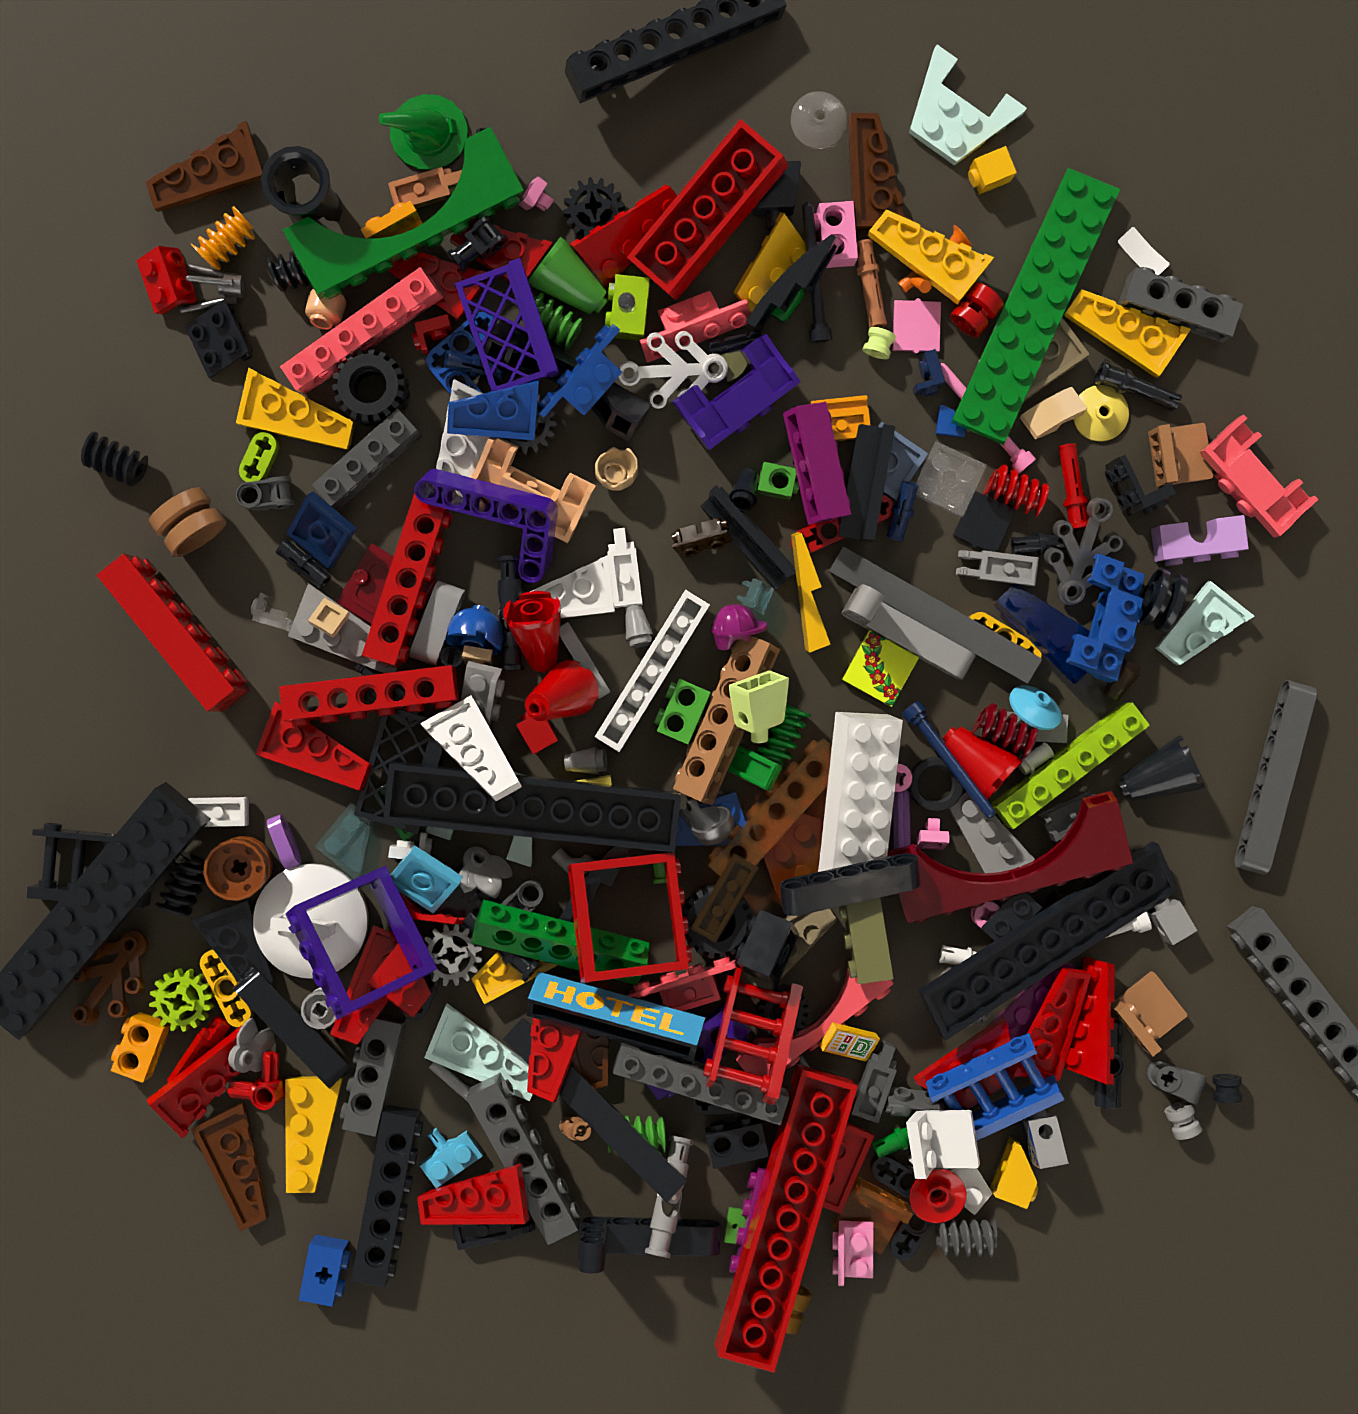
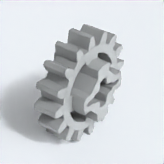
(453, 966)

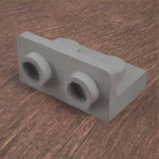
(484, 686)

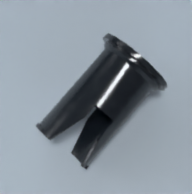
(280, 188)

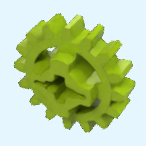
(177, 1011)

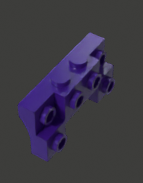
(738, 404)

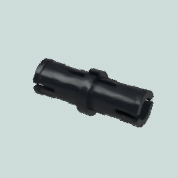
(1037, 543)
(303, 564)

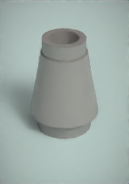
(637, 627)
(587, 761)

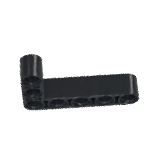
(633, 1235)

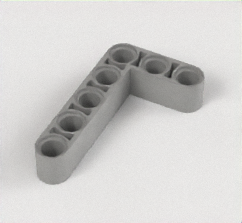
(869, 611)

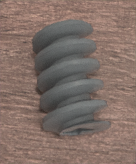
(966, 1236)

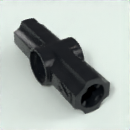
(1110, 1095)

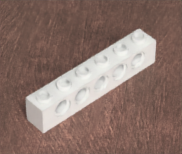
(652, 670)

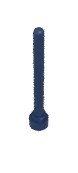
(916, 716)

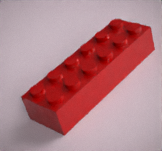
(708, 209)
(174, 632)

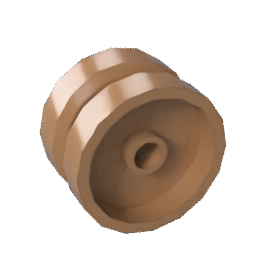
(187, 521)

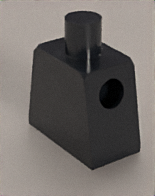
(780, 197)

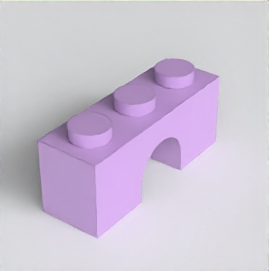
(1224, 537)

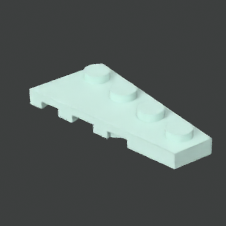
(474, 1052)

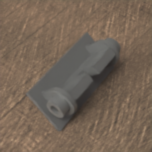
(903, 1100)

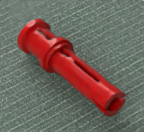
(1075, 500)

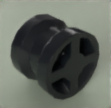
(1227, 1088)

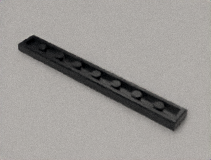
(607, 1122)

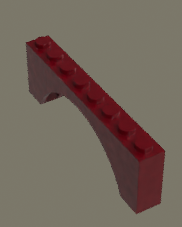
(1089, 847)

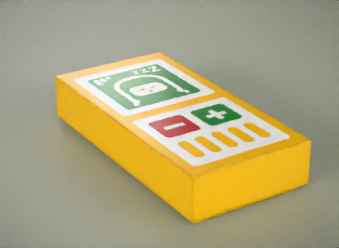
(849, 1041)

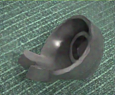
(707, 824)

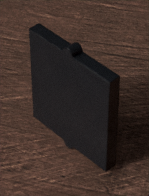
(984, 522)

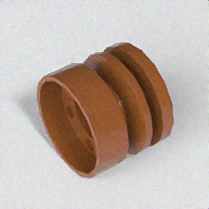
(223, 875)

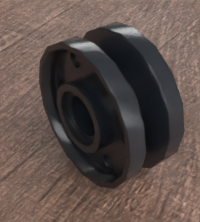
(1163, 599)

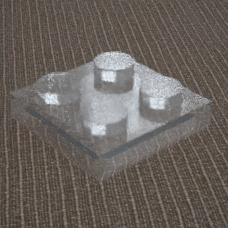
(949, 479)

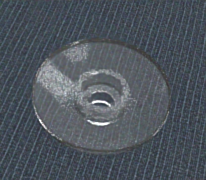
(816, 132)

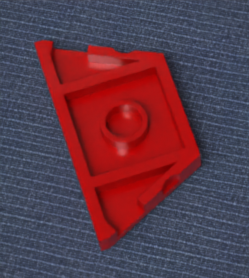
(983, 1042)

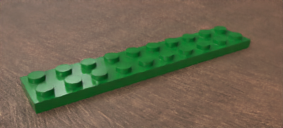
(1035, 306)

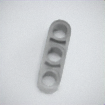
(431, 634)

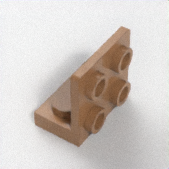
(1177, 454)
(1148, 1011)

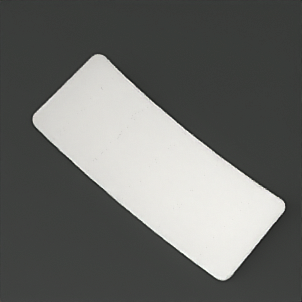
(1142, 252)

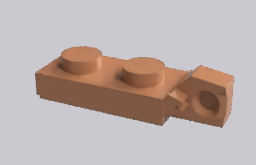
(425, 187)

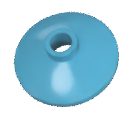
(1035, 707)

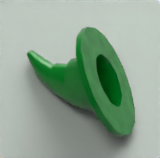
(427, 131)

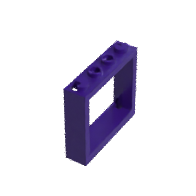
(399, 921)

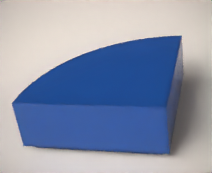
(944, 426)

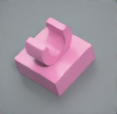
(535, 196)
(932, 836)

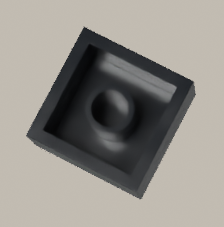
(767, 947)

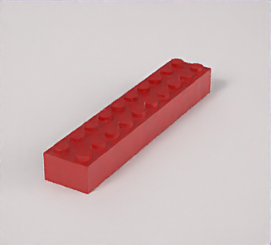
(785, 1218)

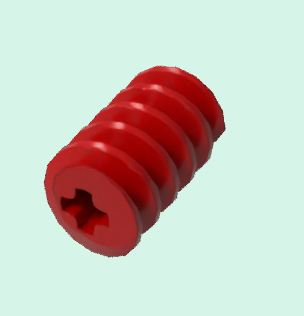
(1017, 489)

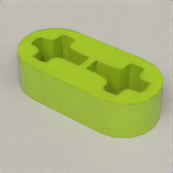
(253, 455)

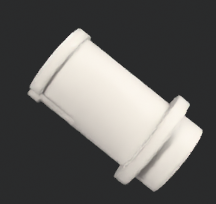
(1036, 758)
(954, 955)

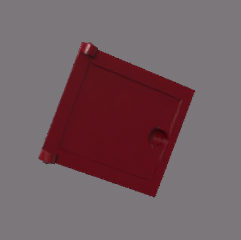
(365, 598)

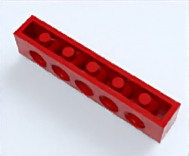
(397, 652)
(295, 697)

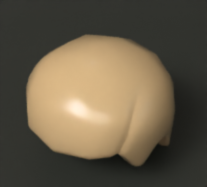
(616, 469)

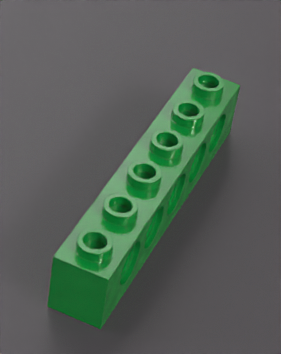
(554, 940)

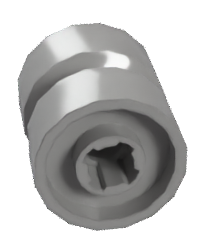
(315, 1011)

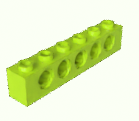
(1069, 764)

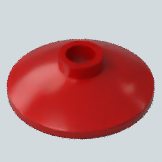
(941, 1205)

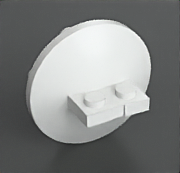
(339, 923)

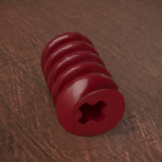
(1007, 729)

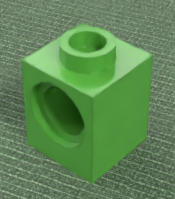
(765, 484)

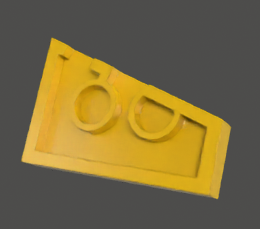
(777, 254)

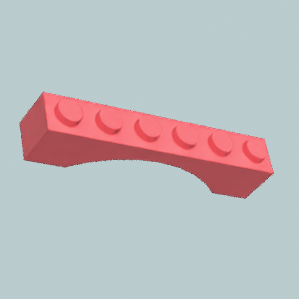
(850, 1001)

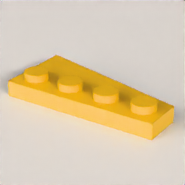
(942, 262)
(1136, 336)
(308, 1127)

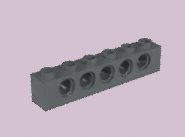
(688, 1080)
(552, 1223)

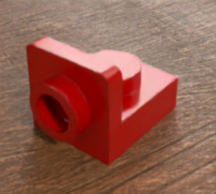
(434, 328)

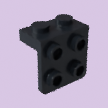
(1130, 494)

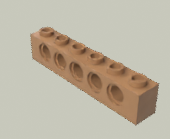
(727, 735)

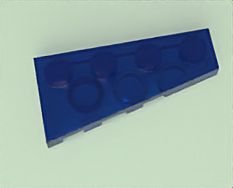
(1044, 627)

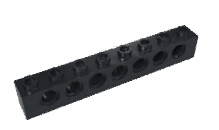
(668, 51)

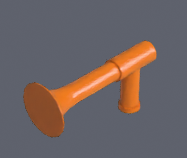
(917, 281)

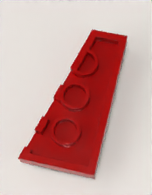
(311, 752)
(1056, 1023)
(355, 1025)
(1091, 1041)

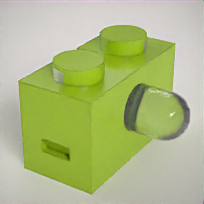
(629, 306)

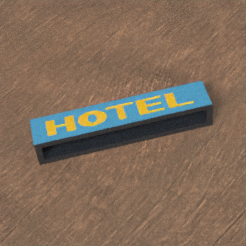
(615, 1016)

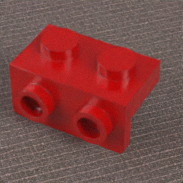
(165, 279)

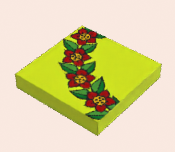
(880, 668)

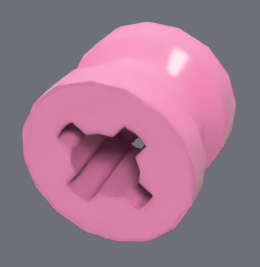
(906, 779)
(983, 912)

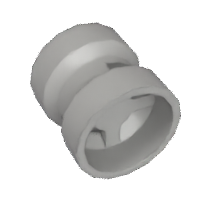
(1183, 1120)

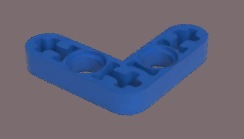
(445, 375)

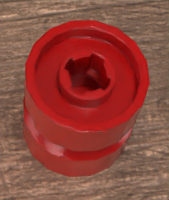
(980, 305)

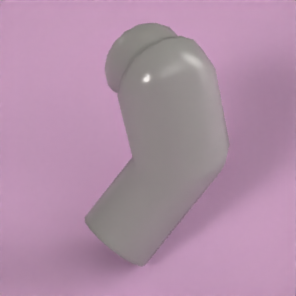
(564, 859)

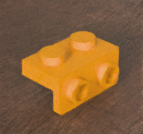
(399, 220)

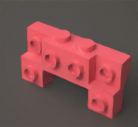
(1250, 481)

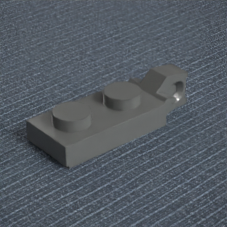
(875, 1084)

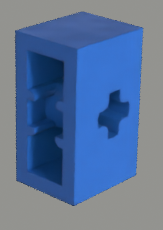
(317, 1285)

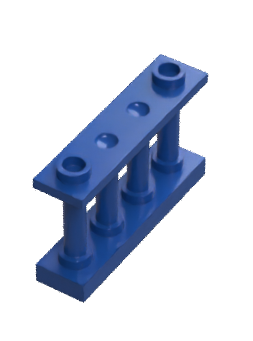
(1009, 1109)

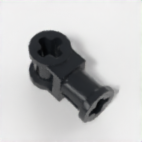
(478, 244)

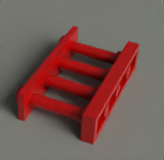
(782, 1028)

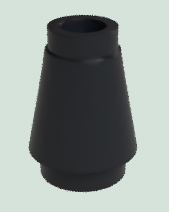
(745, 490)

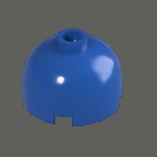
(475, 628)

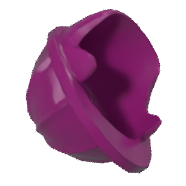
(735, 623)

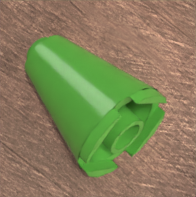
(568, 279)

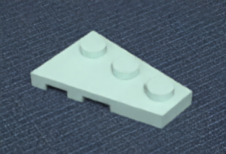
(1201, 623)

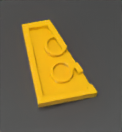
(497, 979)

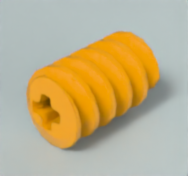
(224, 239)

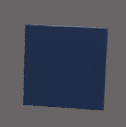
(321, 530)

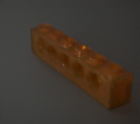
(791, 808)

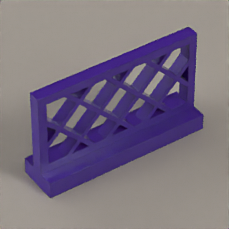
(531, 318)

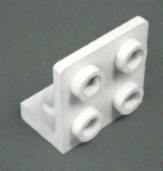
(942, 1140)

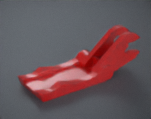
(418, 914)

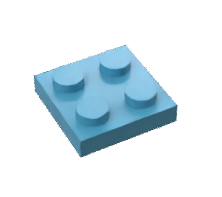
(425, 879)

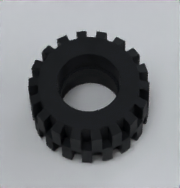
(357, 369)
(727, 942)

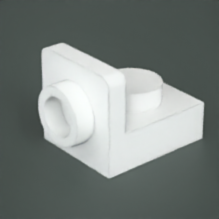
(403, 847)

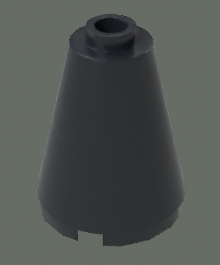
(1162, 773)

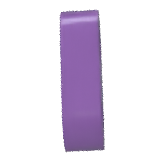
(284, 841)

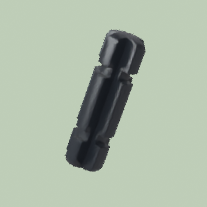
(733, 342)

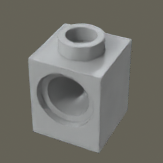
(1172, 921)

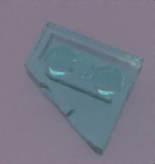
(347, 841)

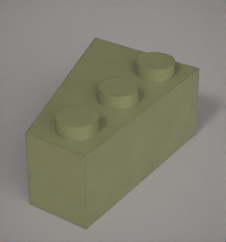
(866, 941)

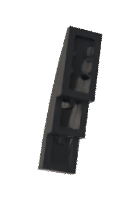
(801, 274)
(594, 878)

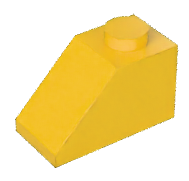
(1014, 1176)

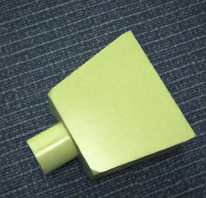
(759, 703)

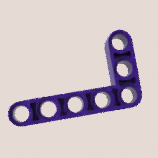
(498, 511)

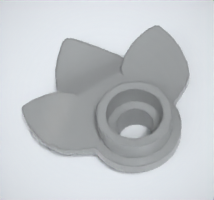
(485, 875)
(250, 1047)

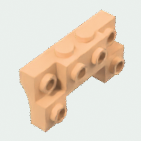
(571, 500)

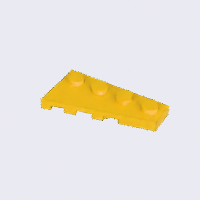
(281, 411)

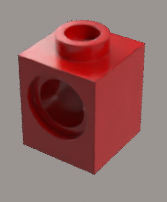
(537, 733)

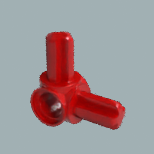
(257, 1091)

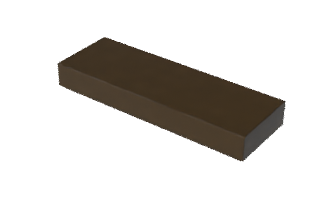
(724, 898)

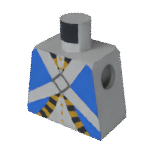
(1046, 1148)

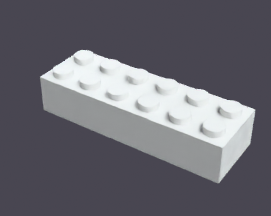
(860, 789)

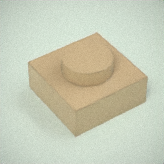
(329, 617)
(478, 655)

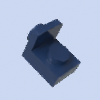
(931, 370)

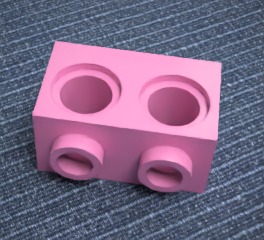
(844, 231)

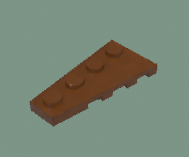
(215, 169)
(871, 172)

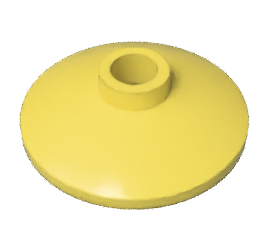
(1092, 423)

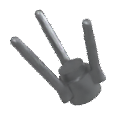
(228, 284)

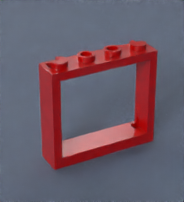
(582, 921)

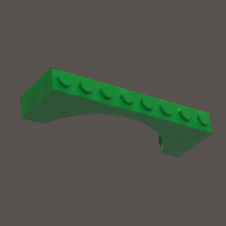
(340, 260)

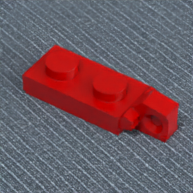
(202, 1044)

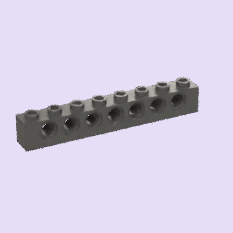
(1245, 932)

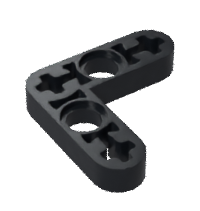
(899, 1233)

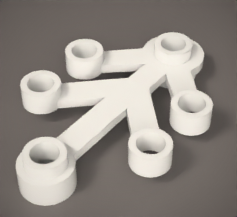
(678, 368)

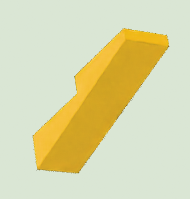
(807, 581)

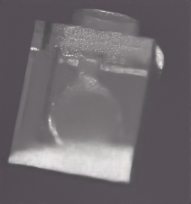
(275, 618)

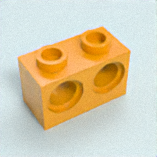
(146, 1050)

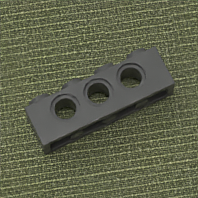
(1223, 307)
(366, 460)
(368, 1118)

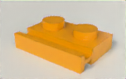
(847, 415)

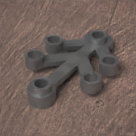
(1081, 555)

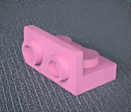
(854, 1249)

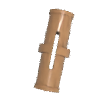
(577, 1126)

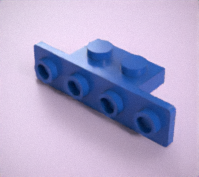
(588, 379)

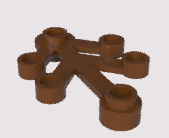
(114, 977)

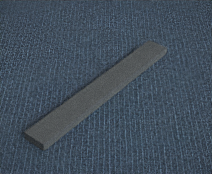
(937, 615)

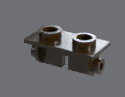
(714, 536)

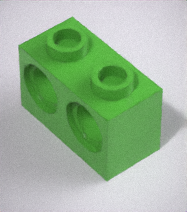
(689, 714)

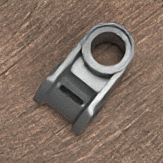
(272, 494)
(519, 898)
(1178, 1081)

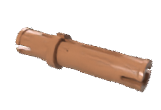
(868, 273)

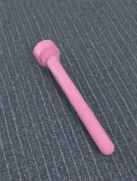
(1020, 458)

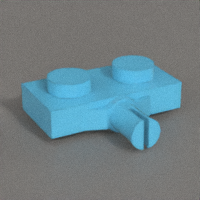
(449, 1156)

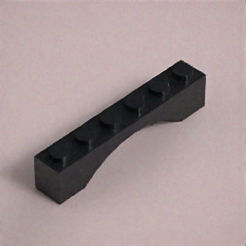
(616, 408)

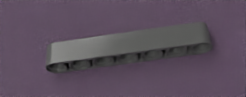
(1275, 777)

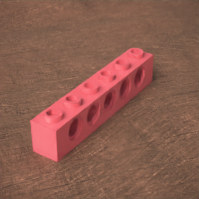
(362, 330)

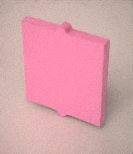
(916, 325)

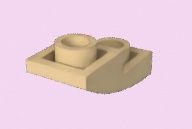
(1053, 412)

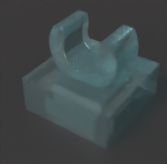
(757, 595)

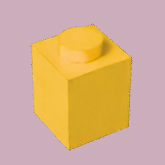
(991, 170)

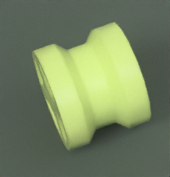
(879, 343)

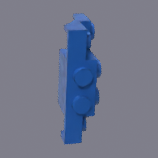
(1113, 621)

